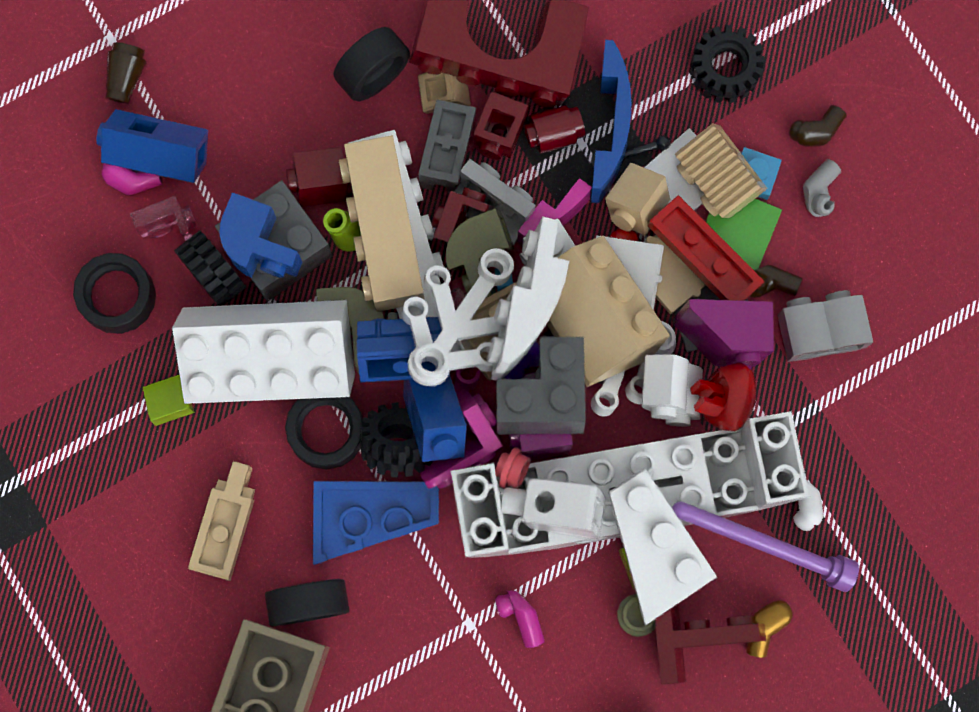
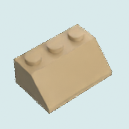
(606, 310)

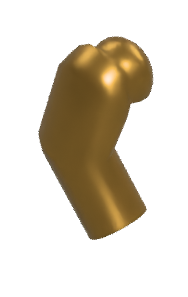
(775, 617)

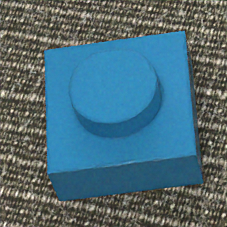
(765, 167)

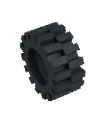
(731, 42)
(210, 268)
(386, 453)

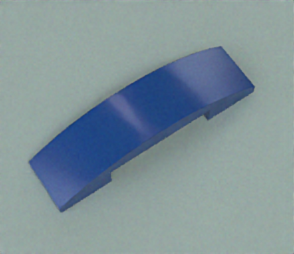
(614, 81)

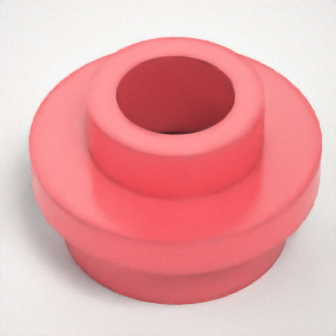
(512, 469)

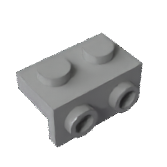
(512, 202)

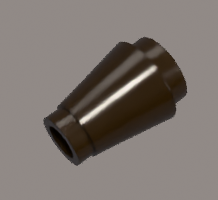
(123, 71)

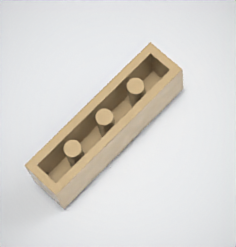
(383, 222)

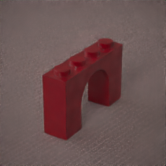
(542, 75)

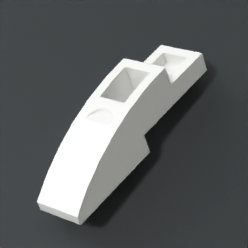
(530, 302)

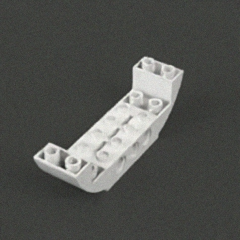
(710, 470)

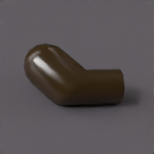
(818, 132)
(777, 279)

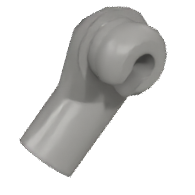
(816, 189)

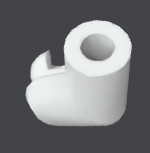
(810, 510)

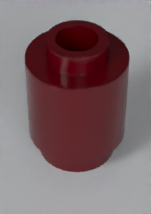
(554, 128)

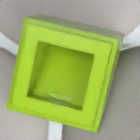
(166, 401)

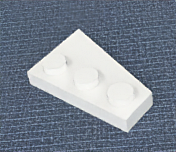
(658, 548)

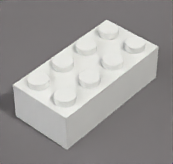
(264, 351)

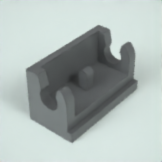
(446, 145)

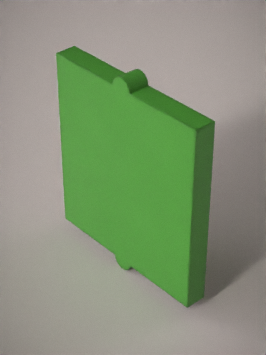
(748, 230)

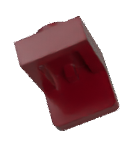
(454, 212)

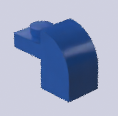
(245, 239)

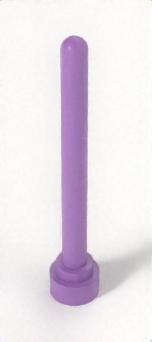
(837, 571)

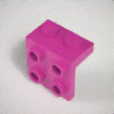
(479, 442)

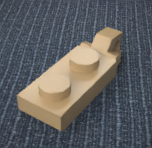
(224, 524)

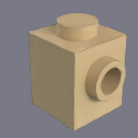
(637, 198)

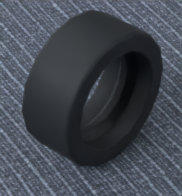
(371, 64)
(96, 269)
(317, 459)
(307, 602)

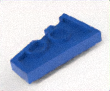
(367, 513)

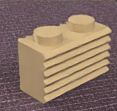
(719, 171)

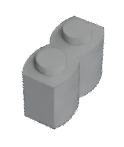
(825, 326)

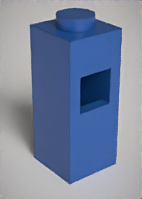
(153, 145)
(436, 420)

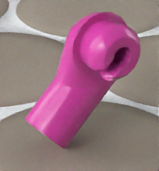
(127, 180)
(525, 614)

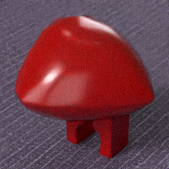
(726, 396)

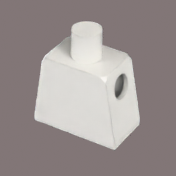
(576, 508)

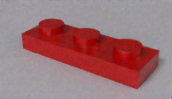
(705, 252)

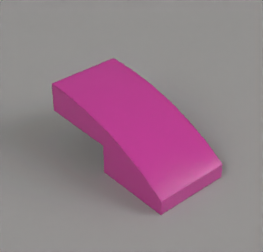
(565, 211)

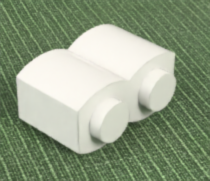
(667, 389)

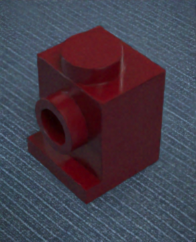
(503, 114)

